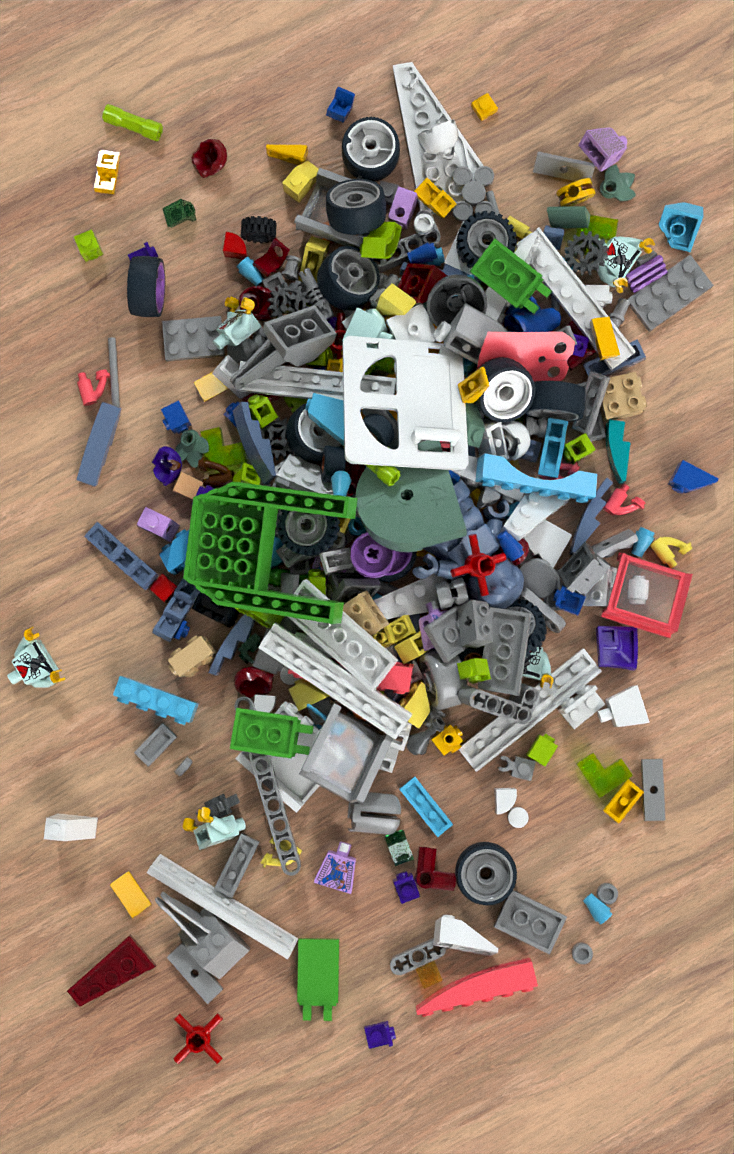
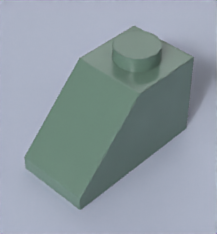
(475, 425)

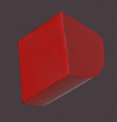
(234, 246)
(163, 588)

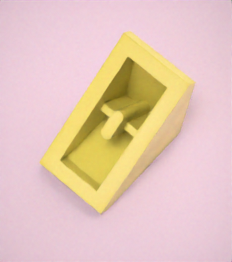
(394, 302)

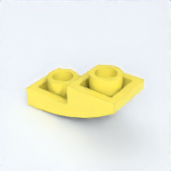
(395, 632)

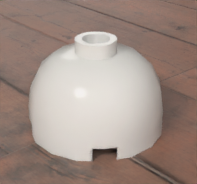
(439, 138)
(516, 438)

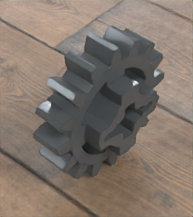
(594, 255)
(284, 297)
(272, 432)
(221, 805)

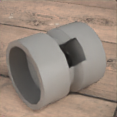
(444, 593)

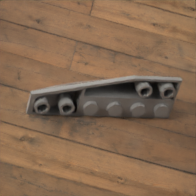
(469, 332)

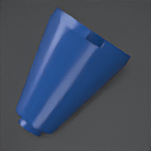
(542, 321)

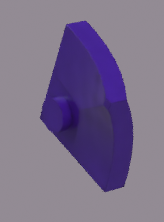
(617, 647)

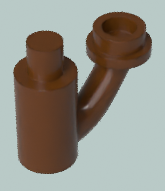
(217, 479)

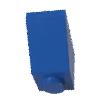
(690, 478)

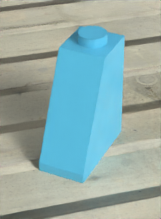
(327, 414)

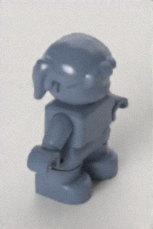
(507, 579)

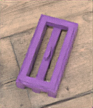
(647, 276)

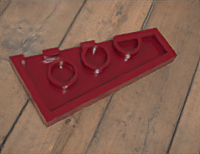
(118, 967)

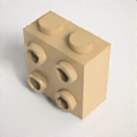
(623, 398)
(366, 613)
(187, 660)

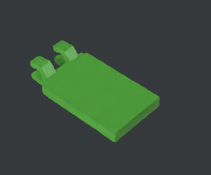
(509, 276)
(268, 733)
(318, 975)

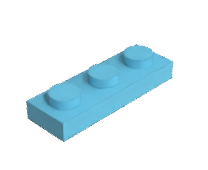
(426, 806)

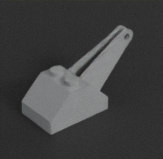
(291, 339)
(206, 937)

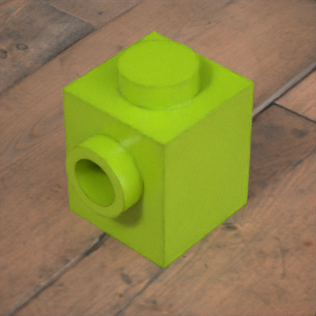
(88, 245)

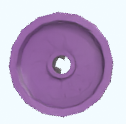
(368, 566)

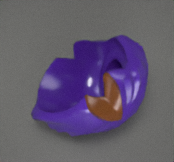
(167, 464)

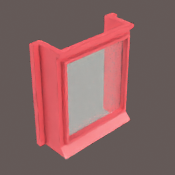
(647, 596)

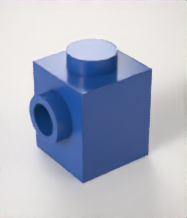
(175, 418)

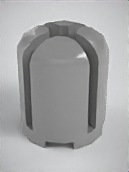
(374, 822)

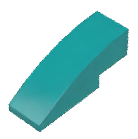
(617, 449)

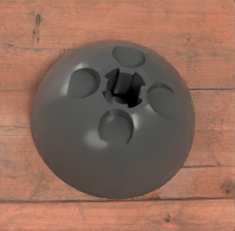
(445, 307)

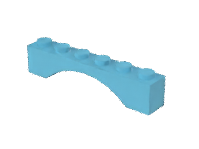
(498, 471)

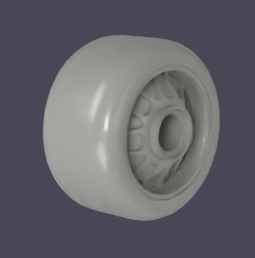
(441, 680)

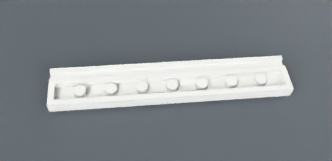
(573, 295)
(304, 382)
(334, 680)
(503, 732)
(223, 906)

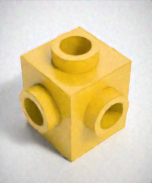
(451, 746)

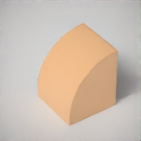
(186, 486)

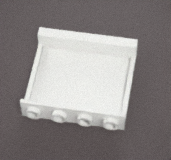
(293, 787)

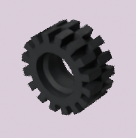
(258, 229)

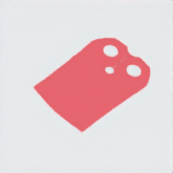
(527, 349)

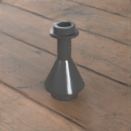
(419, 742)

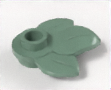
(619, 183)
(192, 450)

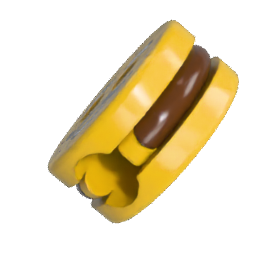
(576, 192)

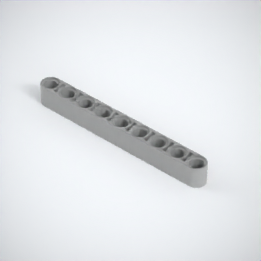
(272, 816)

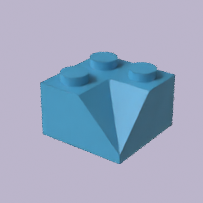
(174, 553)

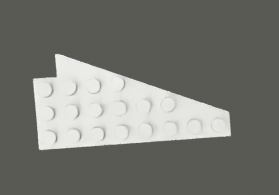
(420, 113)

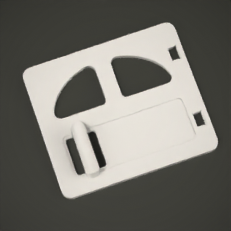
(425, 404)

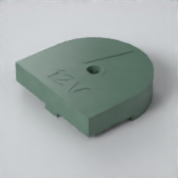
(413, 524)

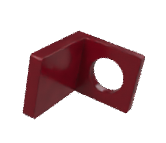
(271, 261)

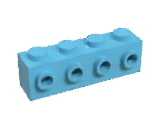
(155, 699)

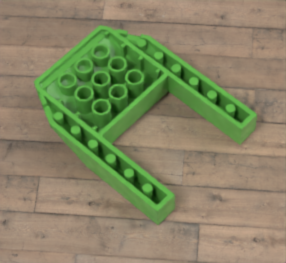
(234, 547)

